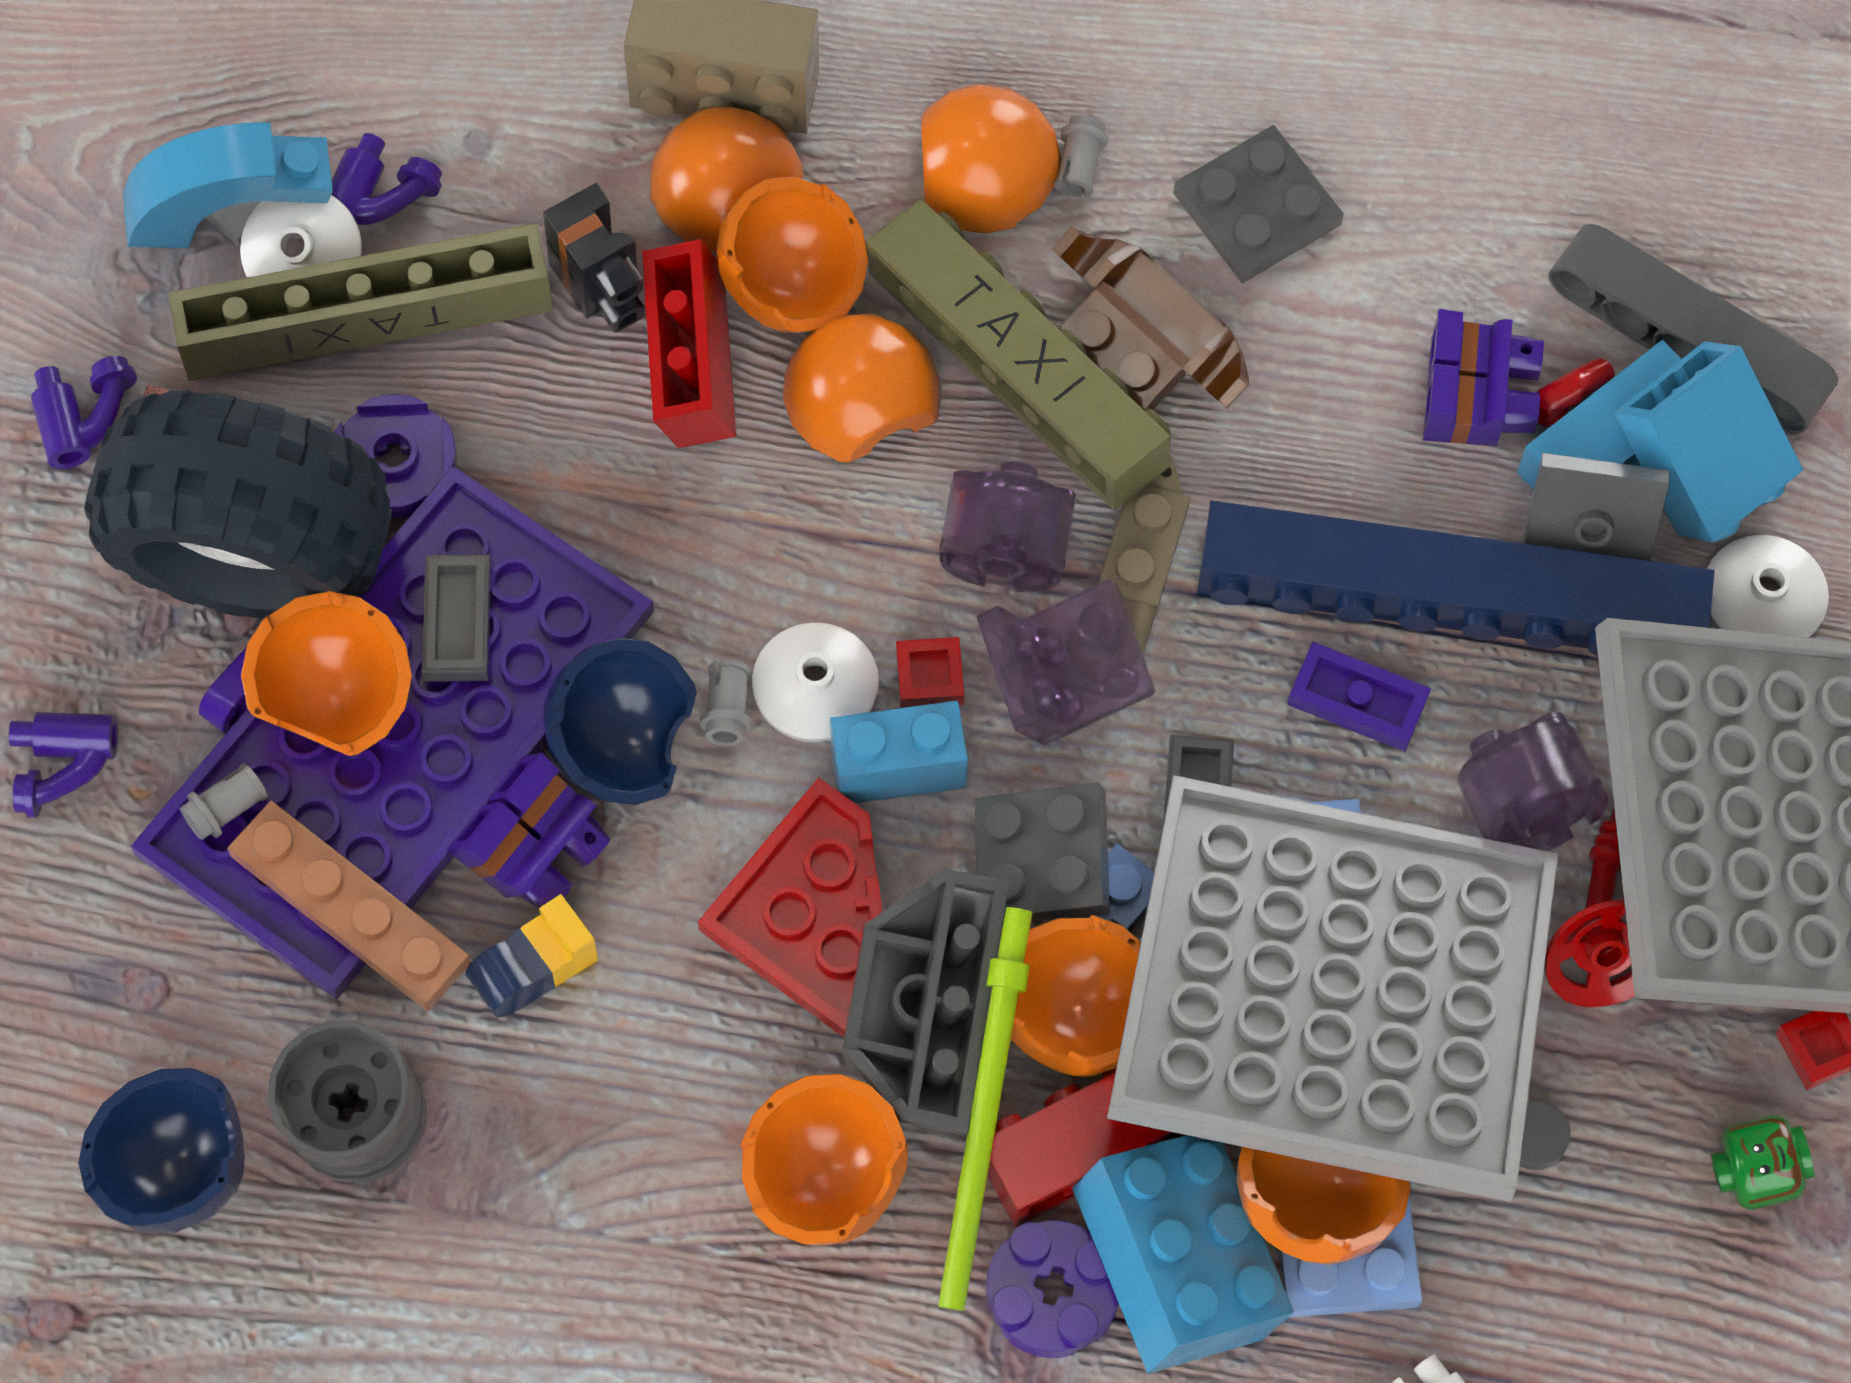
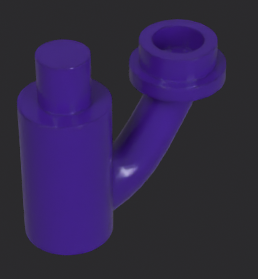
(361, 171)
(58, 416)
(61, 735)

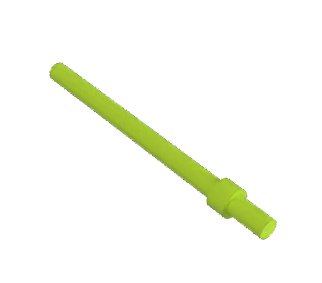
(1007, 979)

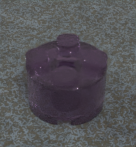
(1007, 527)
(1531, 783)

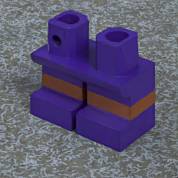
(1469, 381)
(525, 829)

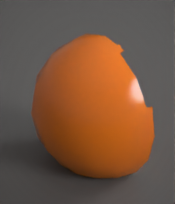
(987, 157)
(711, 163)
(792, 254)
(859, 384)
(328, 671)
(1076, 994)
(823, 1159)
(1318, 1208)

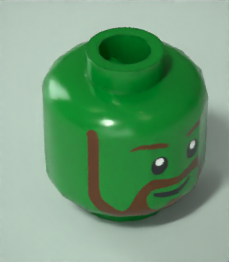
(1763, 1162)

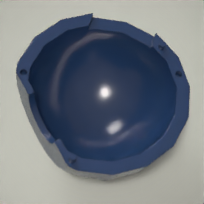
(616, 719)
(164, 1151)

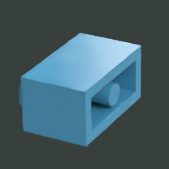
(899, 752)

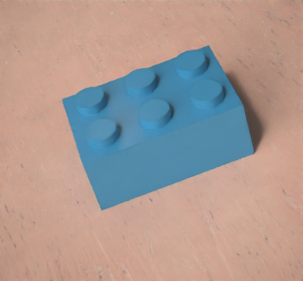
(1181, 1251)

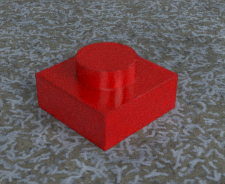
(929, 671)
(1817, 1046)

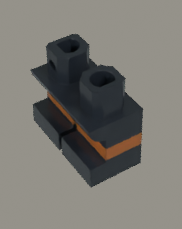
(592, 261)

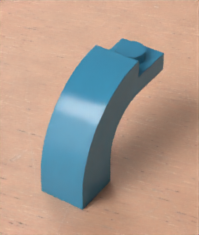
(217, 169)

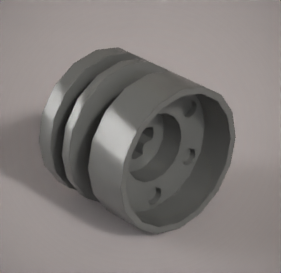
(330, 1071)

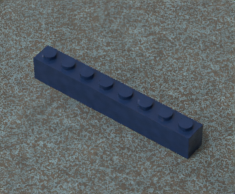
(1438, 578)

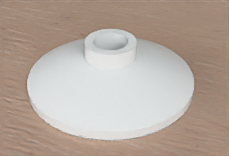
(325, 227)
(1744, 604)
(804, 706)

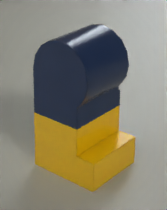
(533, 959)

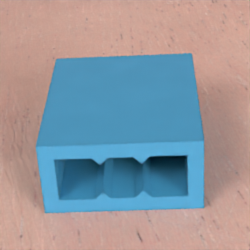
(1715, 438)

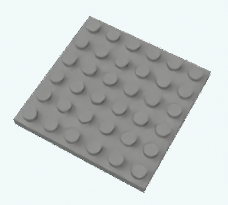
(1732, 812)
(1338, 989)

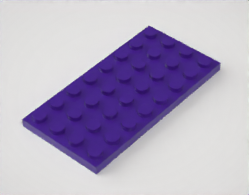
(445, 755)

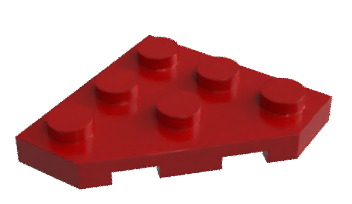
(804, 904)

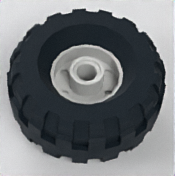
(235, 503)

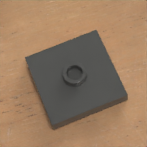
(1596, 506)

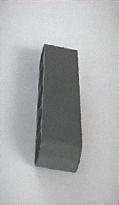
(1660, 304)

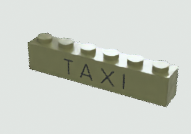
(360, 301)
(1020, 353)

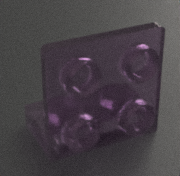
(1067, 662)

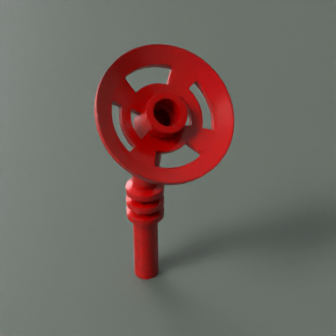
(1596, 934)

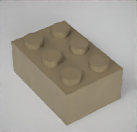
(723, 55)

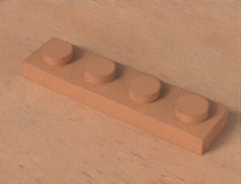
(349, 906)

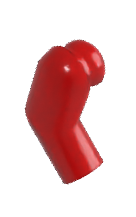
(1572, 389)

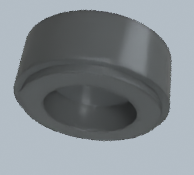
(1544, 1136)

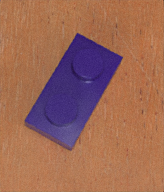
(1359, 696)

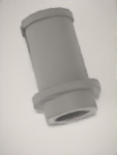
(1083, 142)
(726, 717)
(223, 802)

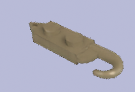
(1146, 547)

